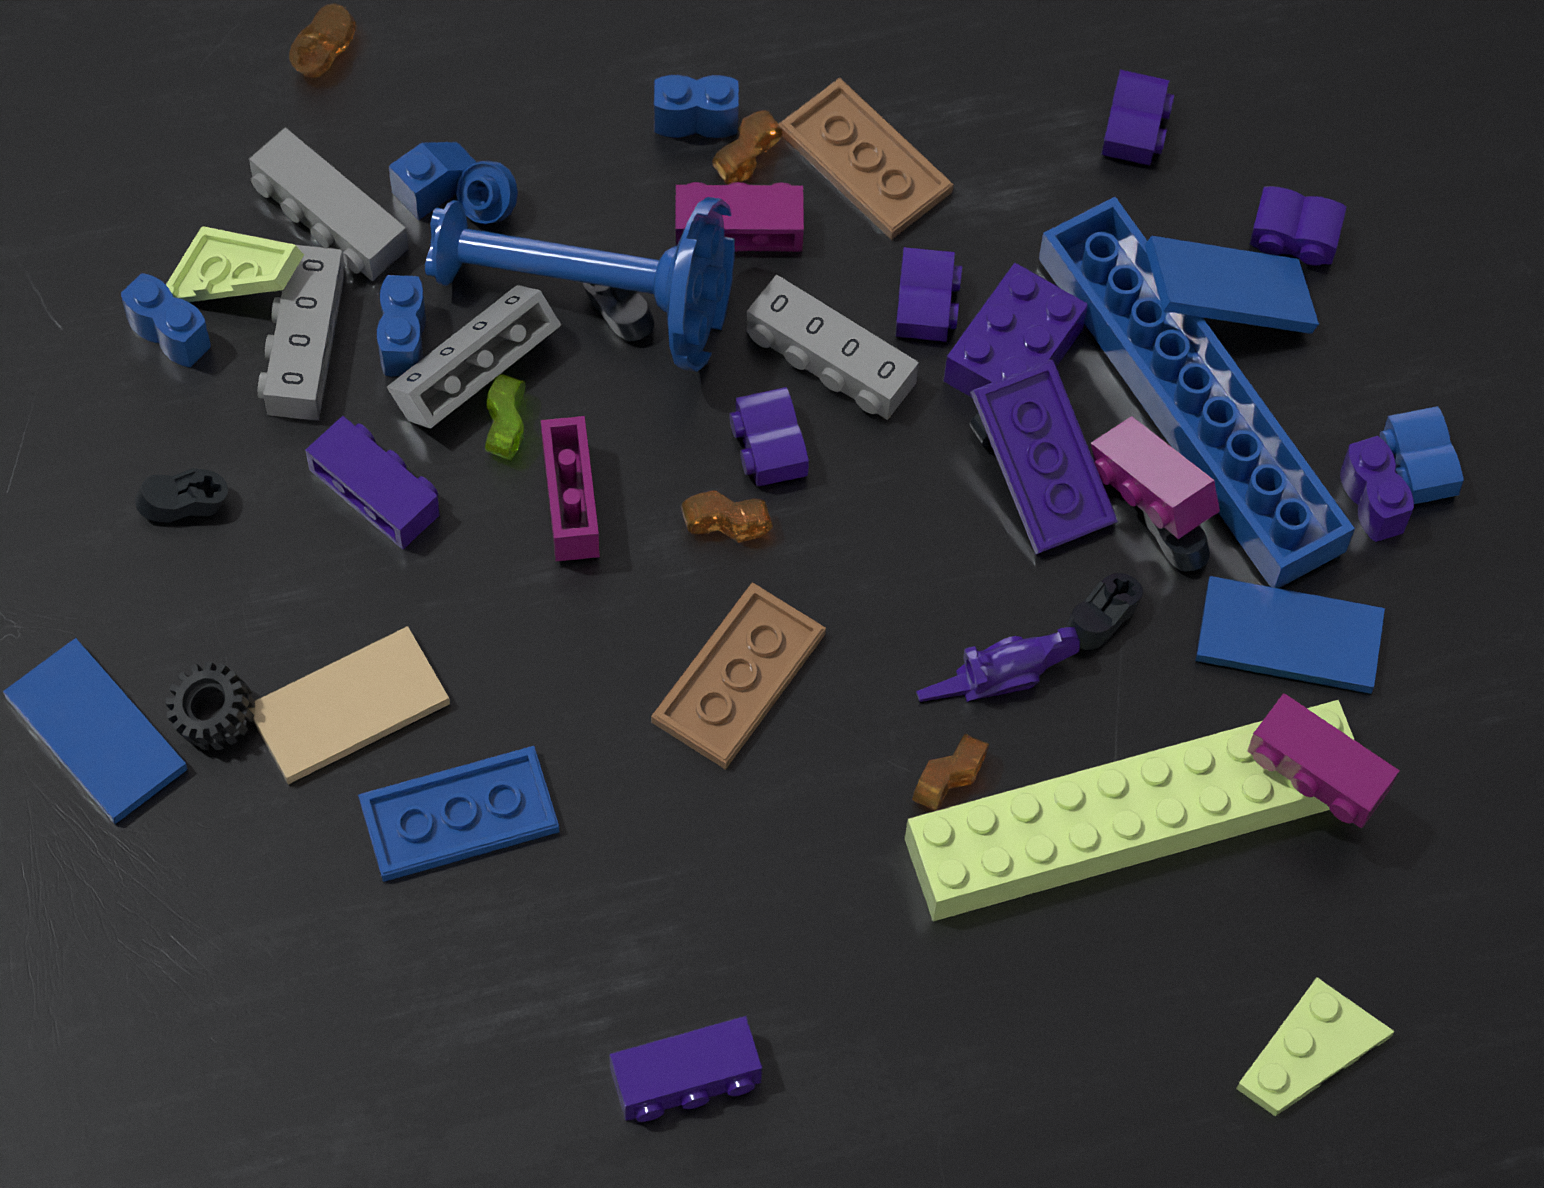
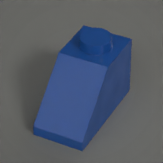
(428, 175)

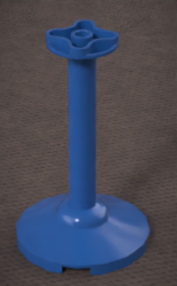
(687, 282)

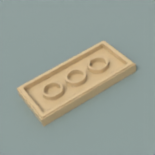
(348, 704)

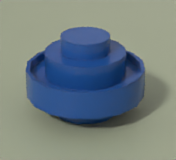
(487, 192)

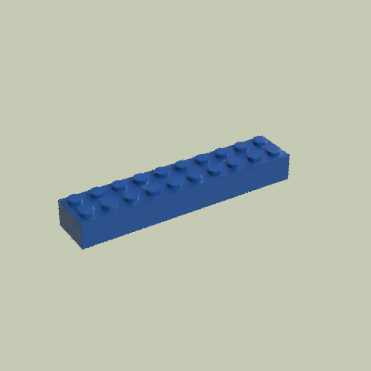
(1197, 397)

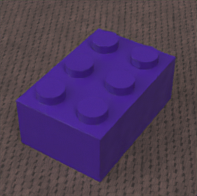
(1015, 330)

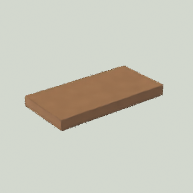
(865, 158)
(738, 675)

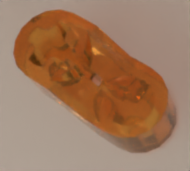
(322, 40)
(757, 134)
(715, 512)
(950, 772)

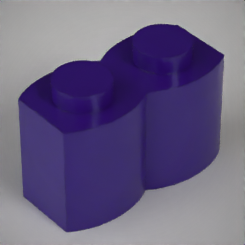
(1136, 118)
(1298, 225)
(926, 294)
(770, 436)
(1378, 491)

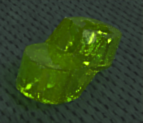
(507, 427)

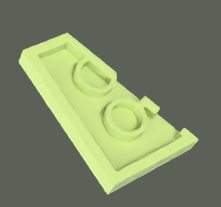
(232, 265)
(1311, 1046)

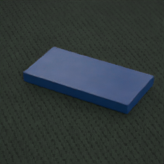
(1231, 285)
(1290, 634)
(95, 730)
(458, 813)

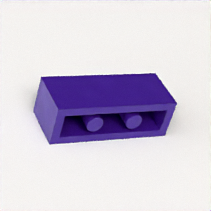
(373, 481)
(686, 1069)

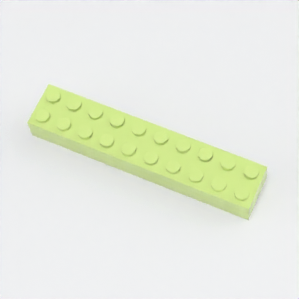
(1102, 820)

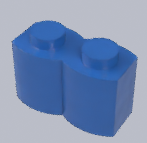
(696, 106)
(166, 320)
(401, 324)
(1424, 454)

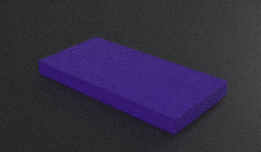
(1043, 456)

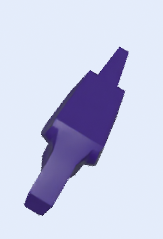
(1005, 666)

